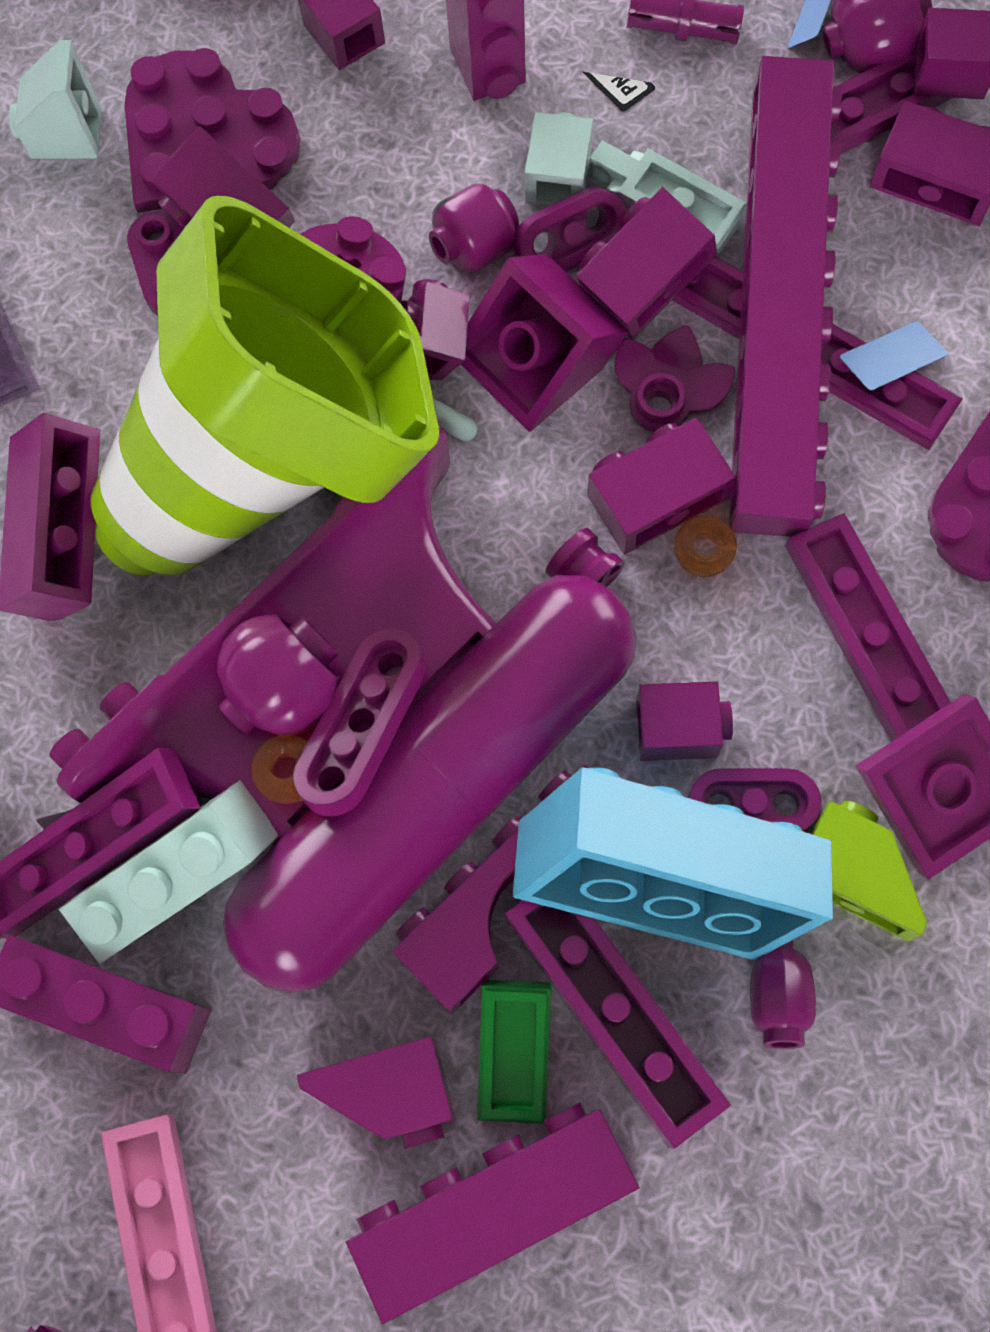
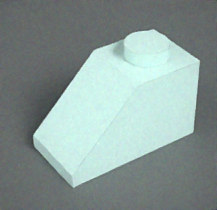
(57, 108)

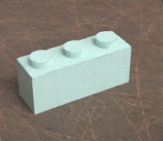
(170, 872)

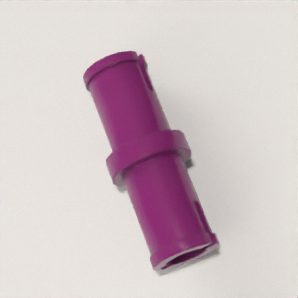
(688, 18)

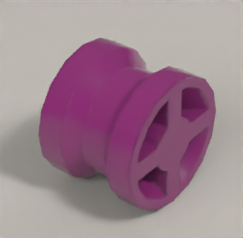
(584, 557)

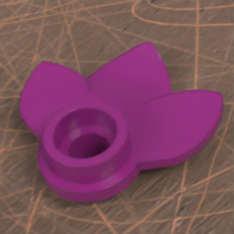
(673, 372)

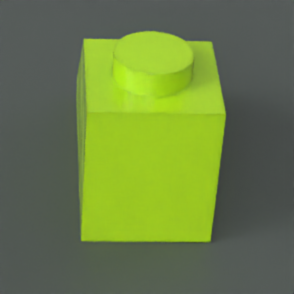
(869, 870)

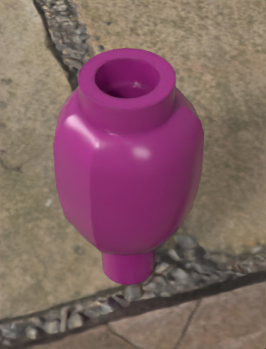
(782, 997)

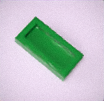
(514, 1051)

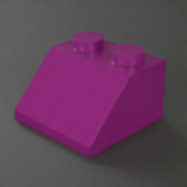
(538, 338)

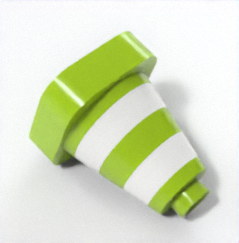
(260, 391)

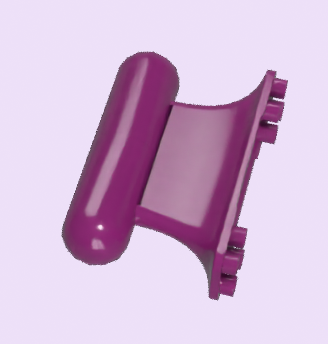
(474, 731)

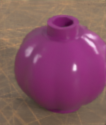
(873, 31)
(276, 675)

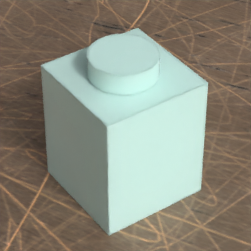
(557, 157)

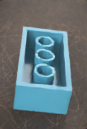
(672, 865)

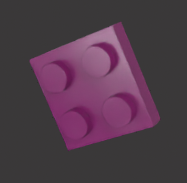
(936, 785)

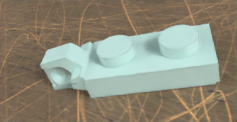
(644, 174)

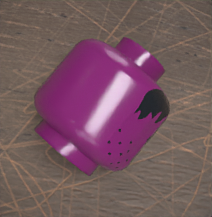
(473, 228)

